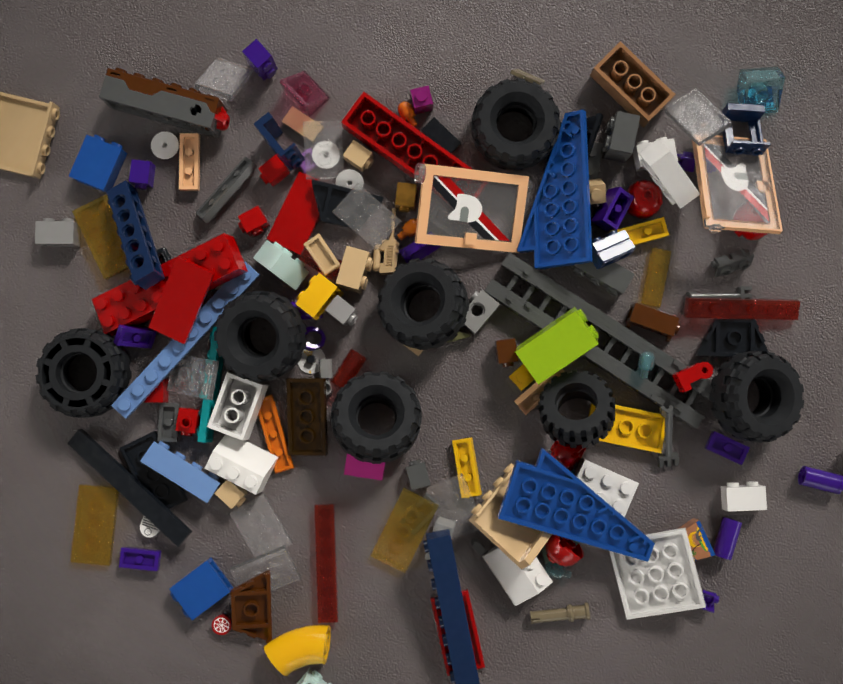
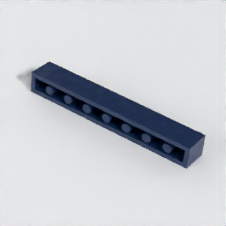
(452, 607)

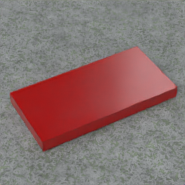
(297, 216)
(181, 299)
(472, 628)

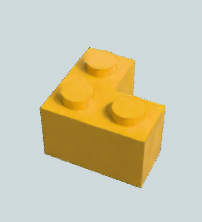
(317, 296)

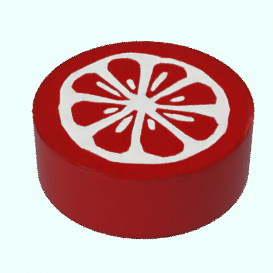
(222, 624)

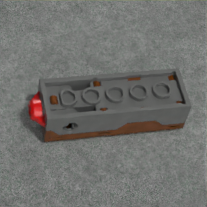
(164, 102)

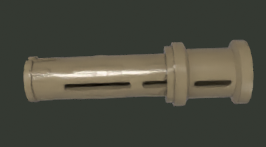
(569, 613)

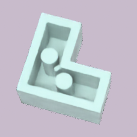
(280, 263)

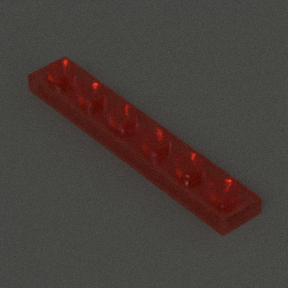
(741, 308)
(326, 563)

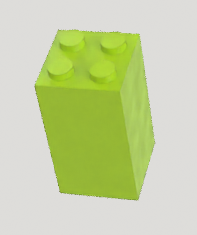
(557, 345)

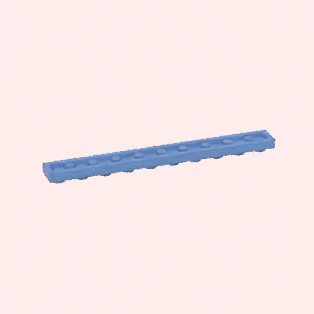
(176, 351)

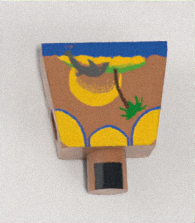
(698, 540)

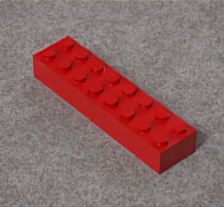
(395, 137)
(133, 305)

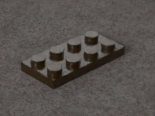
(307, 416)

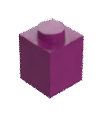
(421, 99)

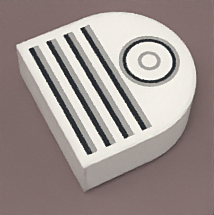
(147, 528)

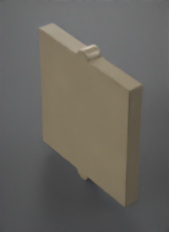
(528, 77)

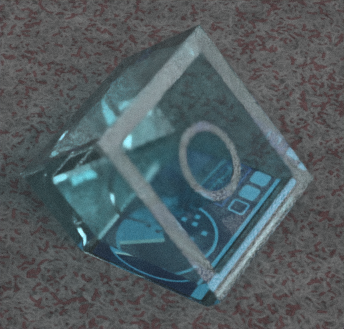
(761, 87)

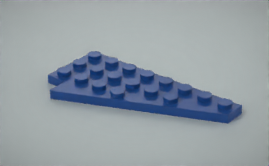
(561, 214)
(561, 504)

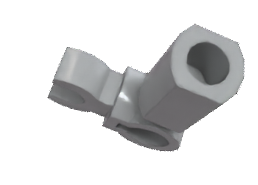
(325, 371)

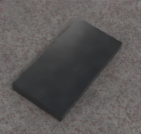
(161, 487)

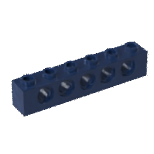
(135, 235)

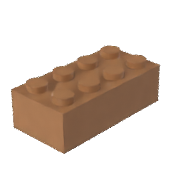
(632, 84)

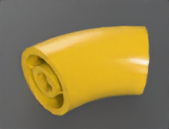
(299, 648)

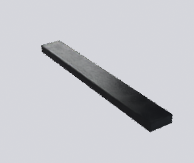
(130, 487)

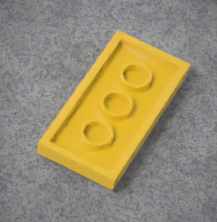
(636, 429)

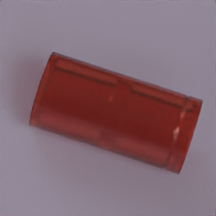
(349, 368)

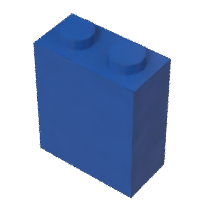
(98, 163)
(200, 589)

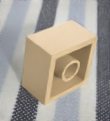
(354, 270)

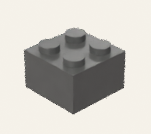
(621, 136)

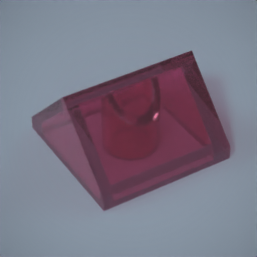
(304, 92)

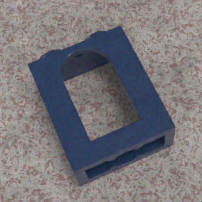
(752, 115)
(270, 131)

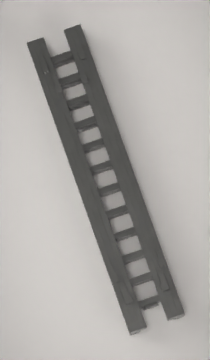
(602, 322)

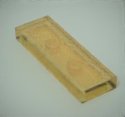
(656, 277)

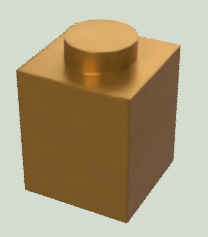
(405, 196)

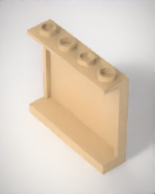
(26, 134)
(514, 540)

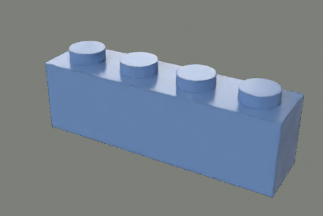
(180, 471)

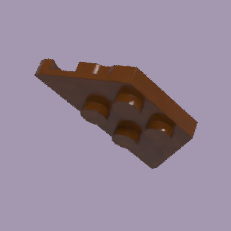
(252, 607)

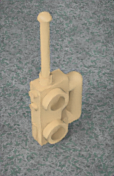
(390, 250)

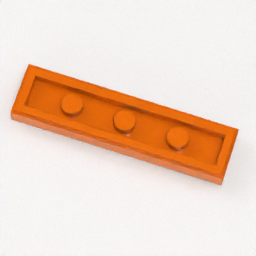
(274, 434)

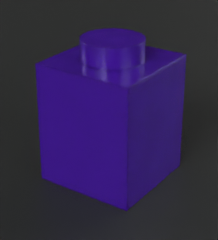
(142, 174)

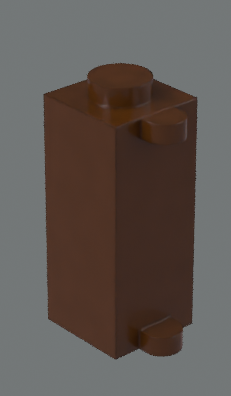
(653, 321)

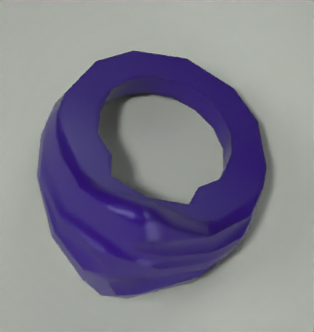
(311, 347)

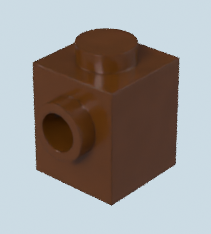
(506, 352)

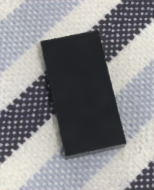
(440, 135)

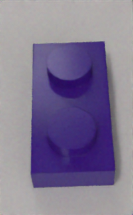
(135, 336)
(727, 448)
(140, 558)

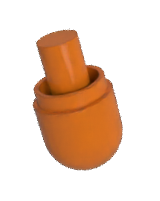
(407, 113)
(409, 229)

